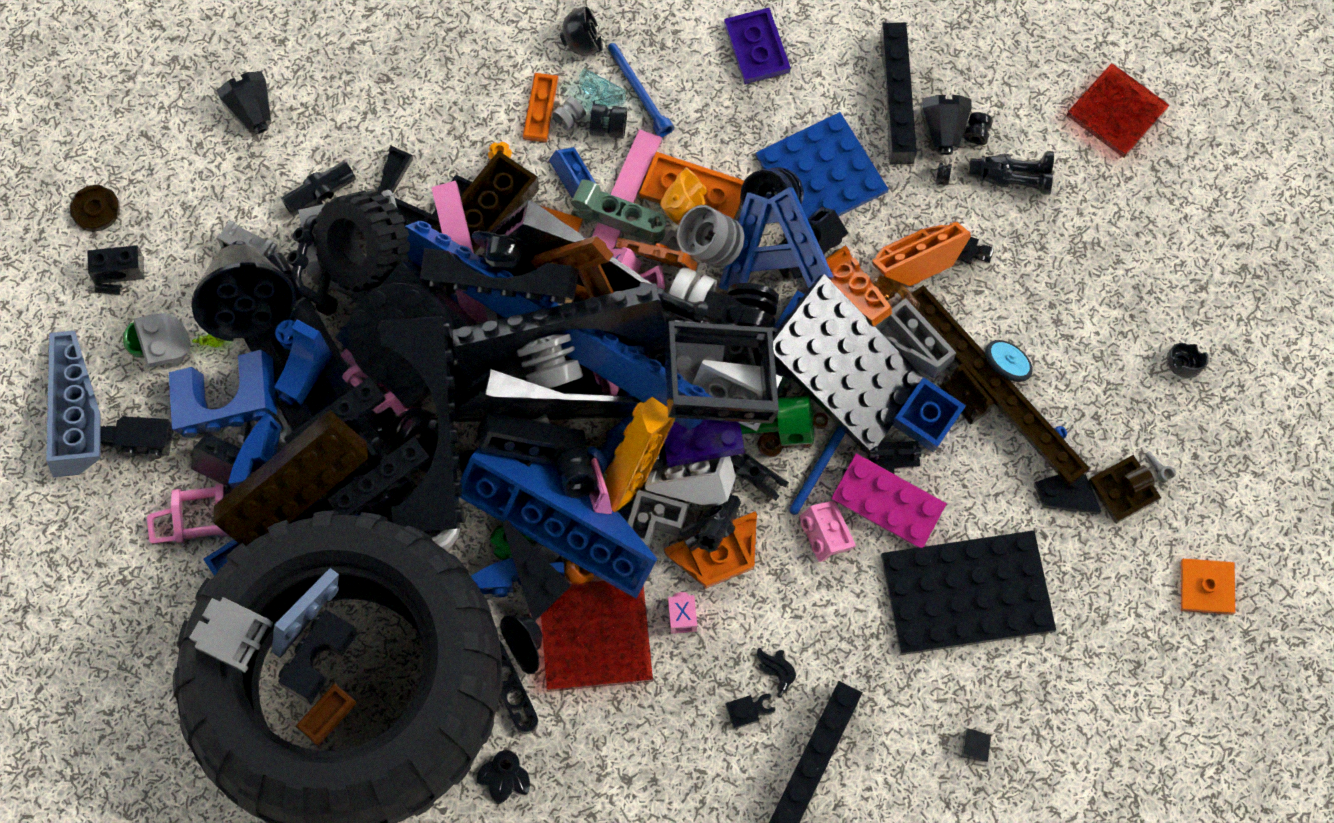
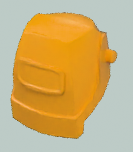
(683, 195)

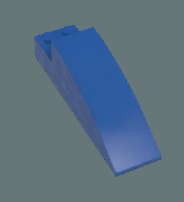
(569, 526)

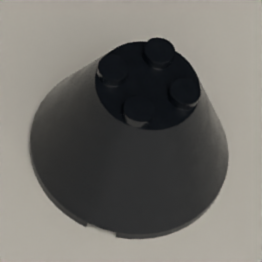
(242, 295)

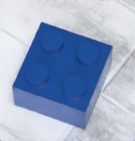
(928, 415)

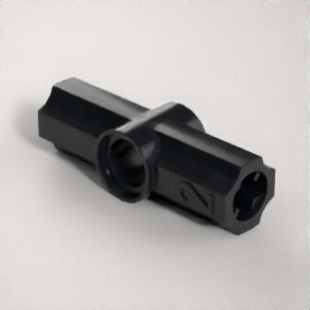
(318, 188)

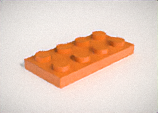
(722, 189)

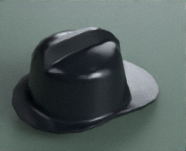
(501, 250)
(524, 640)

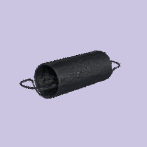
(108, 288)

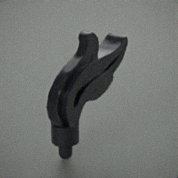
(778, 667)

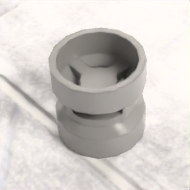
(569, 112)

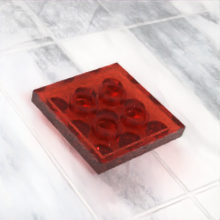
(1117, 110)

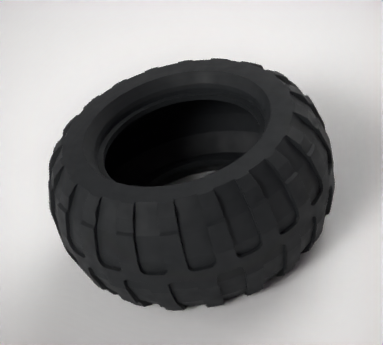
(414, 758)

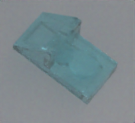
(603, 90)

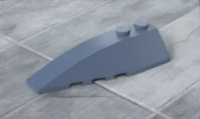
(72, 409)

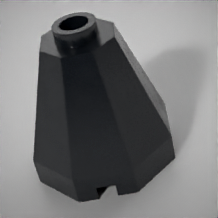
(248, 101)
(945, 121)

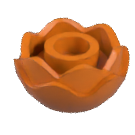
(574, 575)

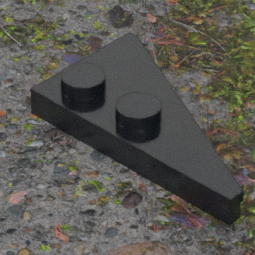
(538, 578)

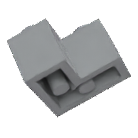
(656, 513)

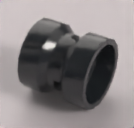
(978, 128)

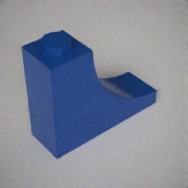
(304, 365)

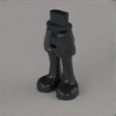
(1000, 170)

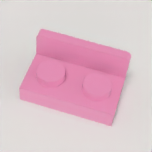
(826, 530)

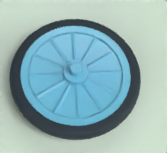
(1008, 360)

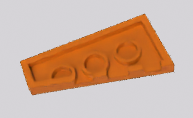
(857, 286)

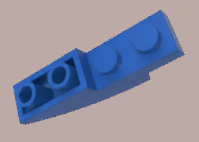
(499, 577)

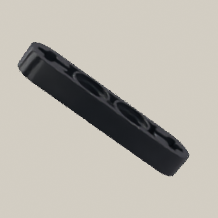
(515, 684)

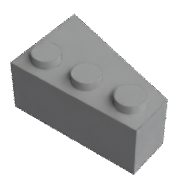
(916, 339)

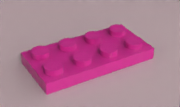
(888, 501)

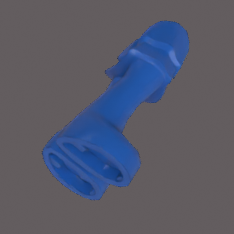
(614, 438)

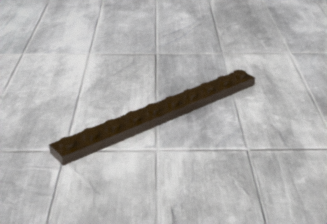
(1003, 391)

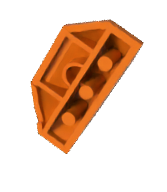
(922, 253)

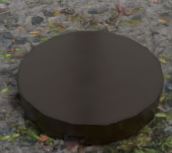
(94, 208)

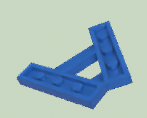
(800, 251)

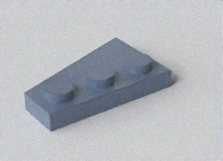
(303, 611)

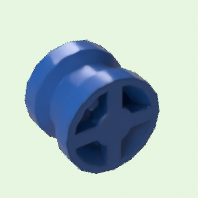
(284, 332)

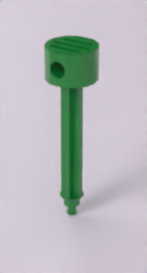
(792, 421)

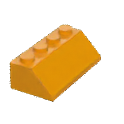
(637, 452)

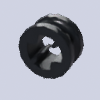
(943, 173)

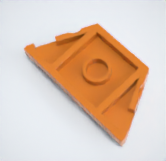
(731, 558)

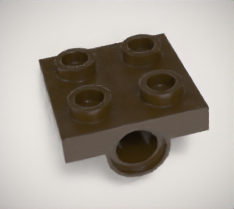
(1125, 488)

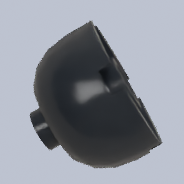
(580, 31)

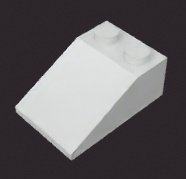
(731, 381)
(695, 482)

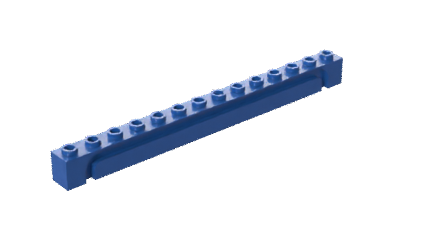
(593, 347)

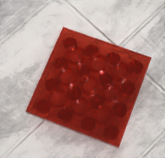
(596, 638)

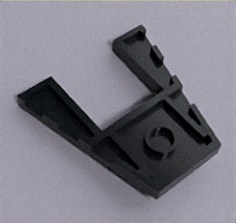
(393, 171)

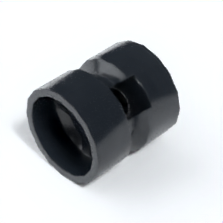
(617, 121)
(576, 473)

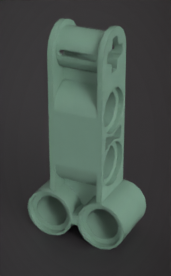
(590, 205)

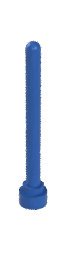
(662, 125)
(817, 471)

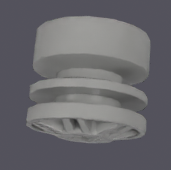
(710, 236)
(550, 361)

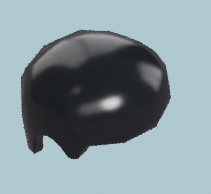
(1194, 358)

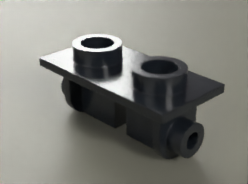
(896, 454)

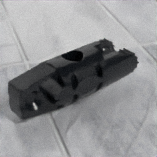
(747, 464)

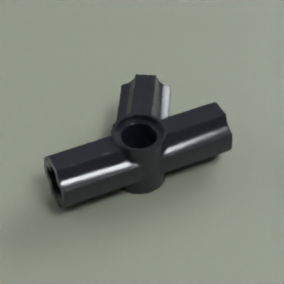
(713, 527)

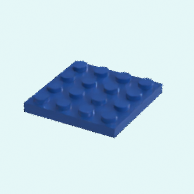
(829, 164)

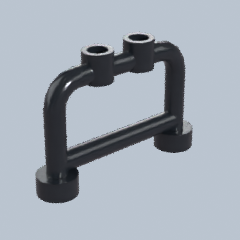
(297, 258)

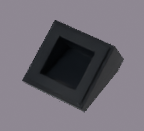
(976, 745)

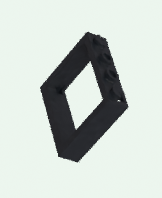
(721, 408)

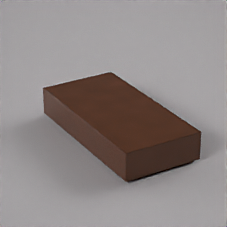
(326, 714)

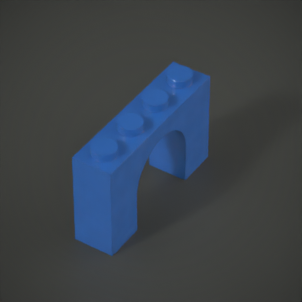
(253, 399)

